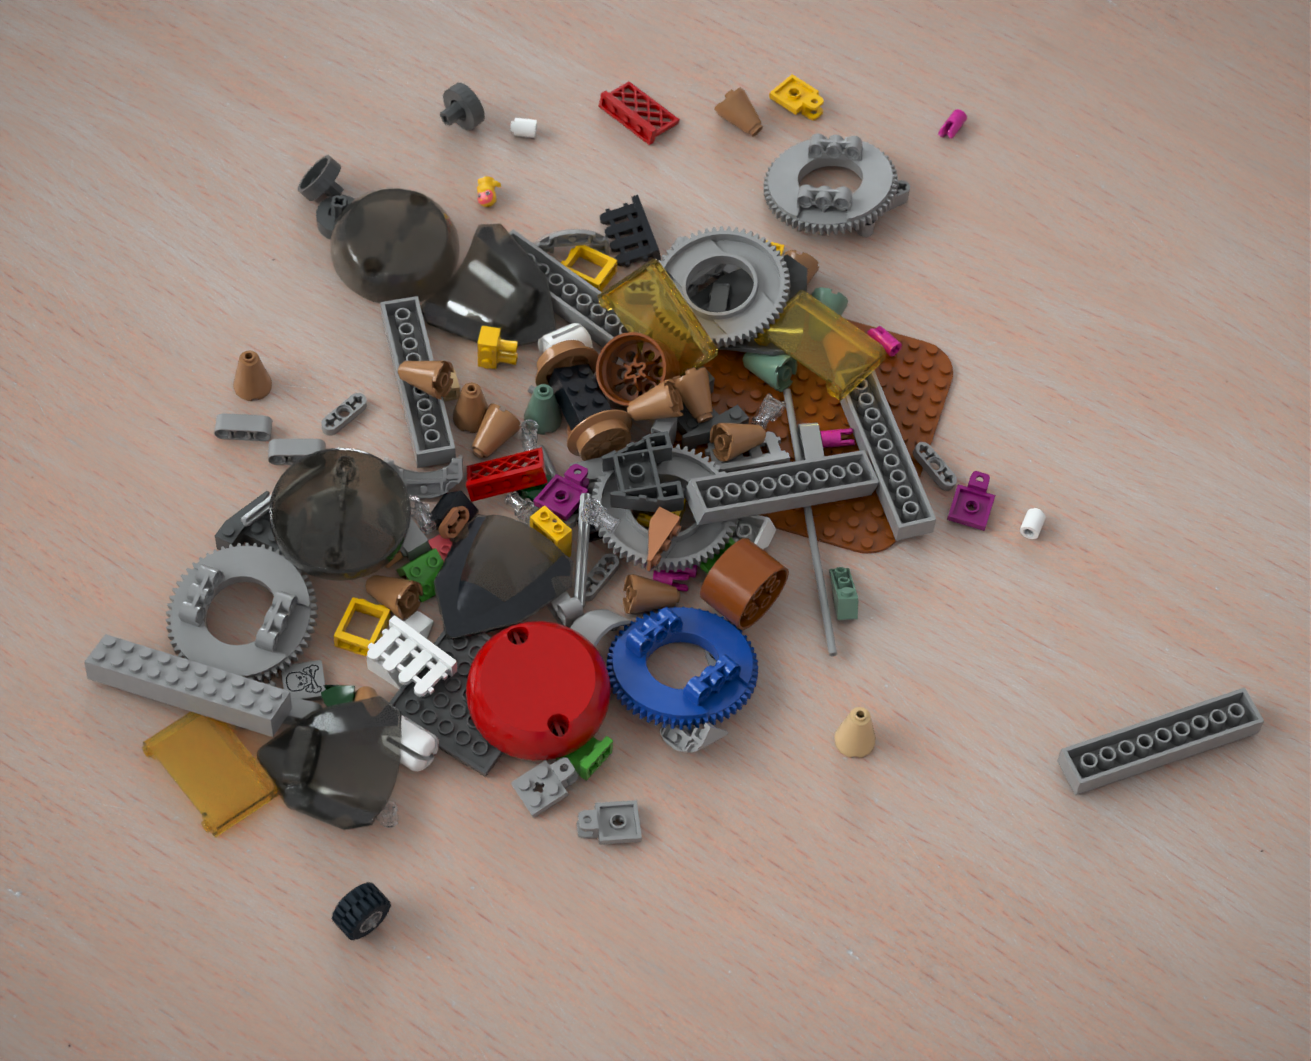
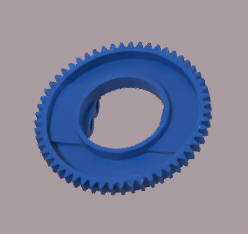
(704, 698)

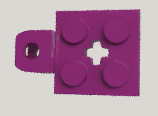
(570, 486)
(975, 495)

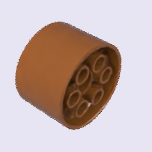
(623, 346)
(744, 583)

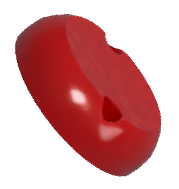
(538, 687)

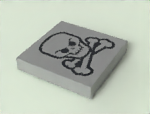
(304, 680)

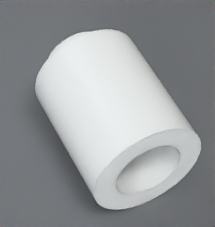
(524, 127)
(1032, 523)

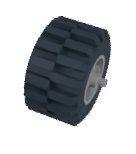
(361, 911)

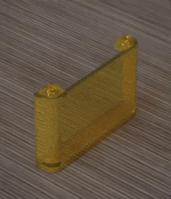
(654, 307)
(824, 343)
(212, 770)

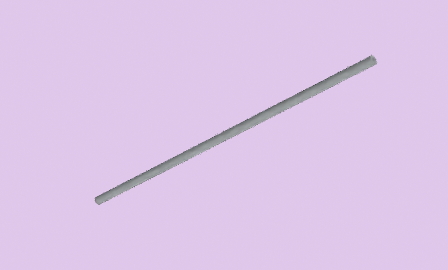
(811, 532)

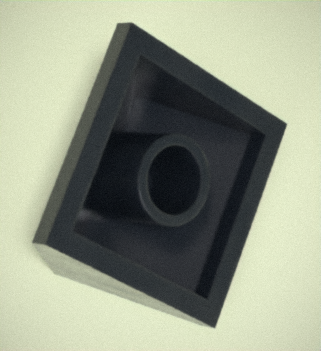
(451, 500)

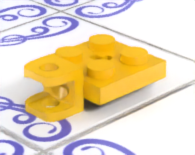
(804, 100)

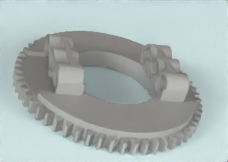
(824, 207)
(707, 254)
(690, 545)
(284, 626)

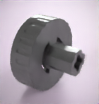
(462, 107)
(321, 179)
(329, 211)

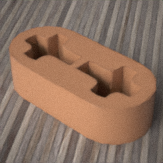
(456, 524)

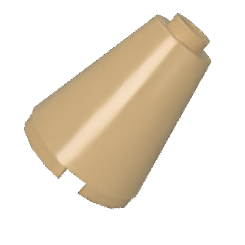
(856, 734)

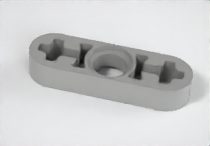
(340, 421)
(934, 458)
(599, 568)

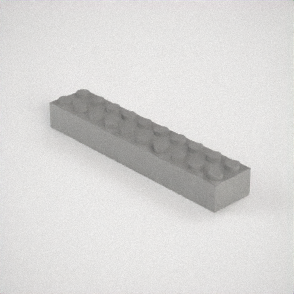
(574, 297)
(424, 414)
(880, 437)
(780, 487)
(189, 685)
(1160, 741)

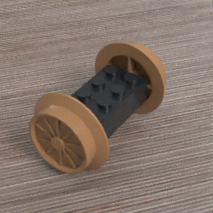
(594, 425)

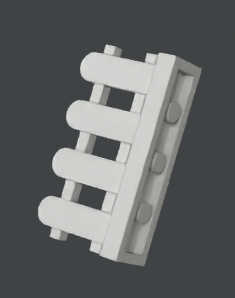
(412, 643)

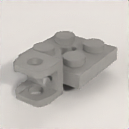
(554, 777)
(600, 823)

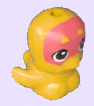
(486, 191)

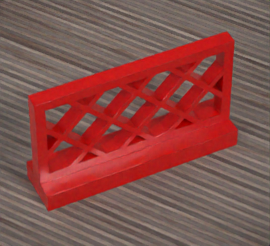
(631, 118)
(503, 482)

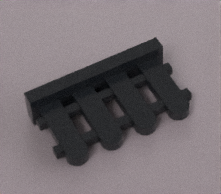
(628, 226)

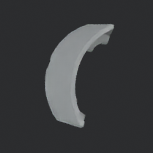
(573, 237)
(430, 483)
(597, 623)
(693, 739)

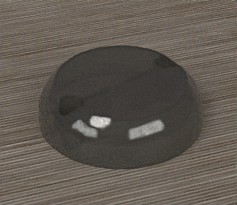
(394, 245)
(340, 514)

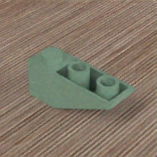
(844, 594)

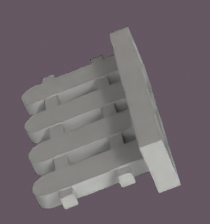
(756, 458)

